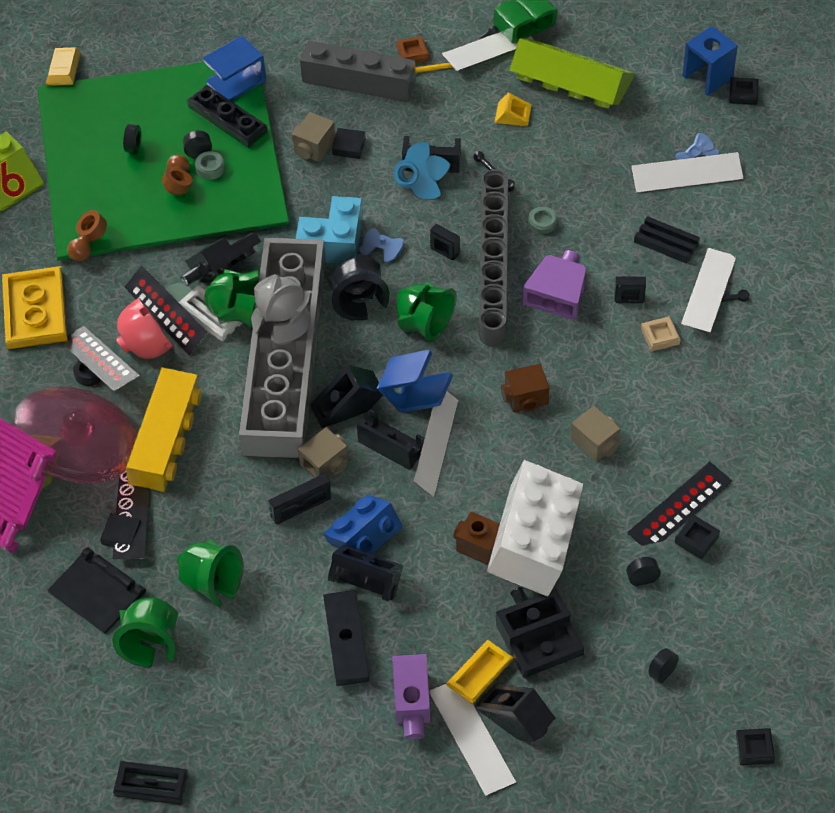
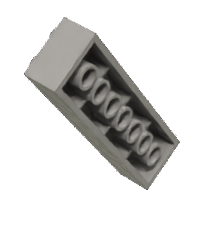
(282, 373)

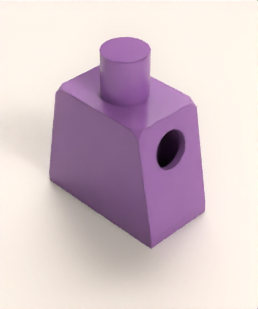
(557, 285)
(411, 686)

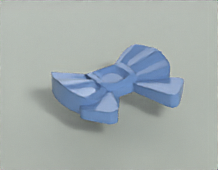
(701, 146)
(391, 247)

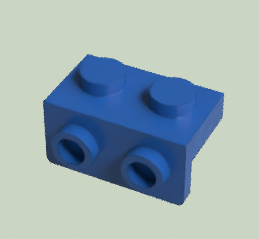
(365, 525)

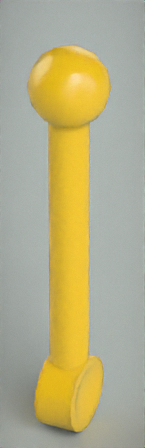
(433, 67)

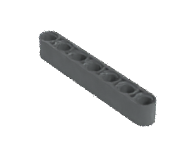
(493, 258)

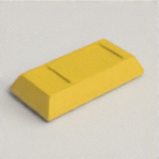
(63, 66)
(479, 671)

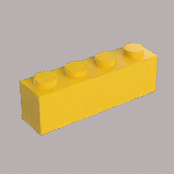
(163, 430)

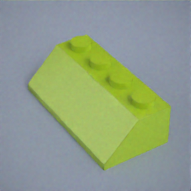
(571, 72)

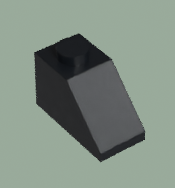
(347, 396)
(517, 711)

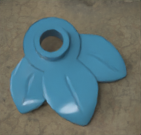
(425, 169)

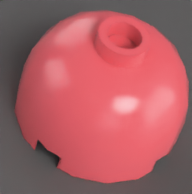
(141, 332)

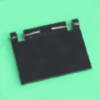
(96, 590)

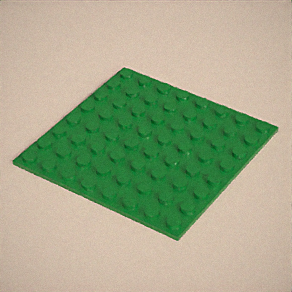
(93, 172)

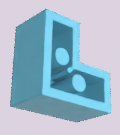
(339, 232)

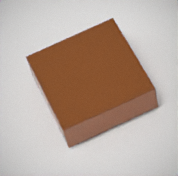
(413, 49)

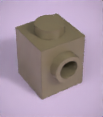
(313, 137)
(595, 434)
(324, 454)

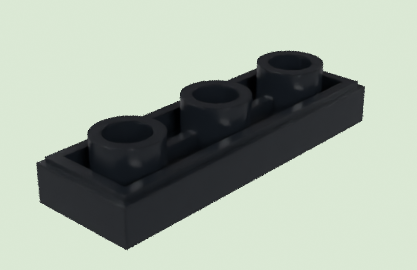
(227, 116)
(344, 622)

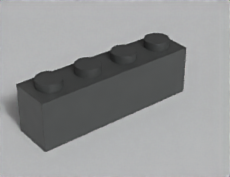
(358, 71)

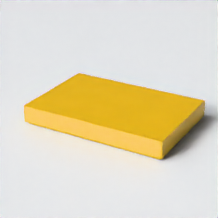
(34, 307)

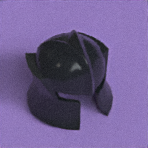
(354, 276)

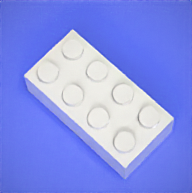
(535, 528)

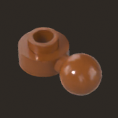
(176, 177)
(90, 228)

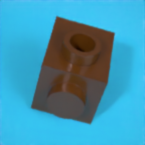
(526, 388)
(476, 537)

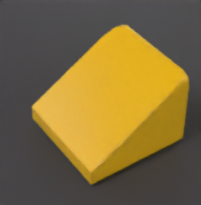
(513, 111)

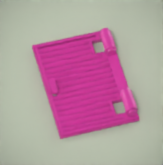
(19, 480)

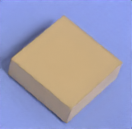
(660, 334)

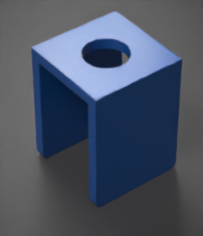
(720, 61)
(236, 68)
(416, 390)

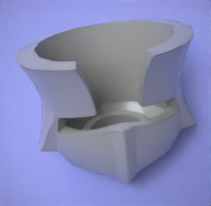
(281, 300)

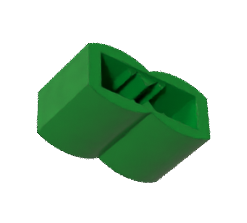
(524, 18)

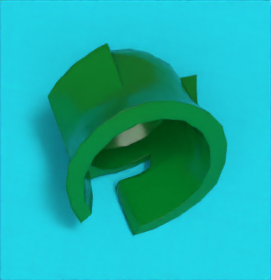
(232, 296)
(425, 309)
(205, 560)
(140, 618)

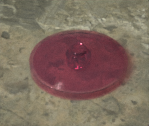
(85, 430)

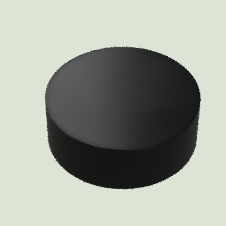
(132, 138)
(196, 143)
(84, 375)
(643, 571)
(663, 665)

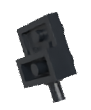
(217, 257)
(538, 632)

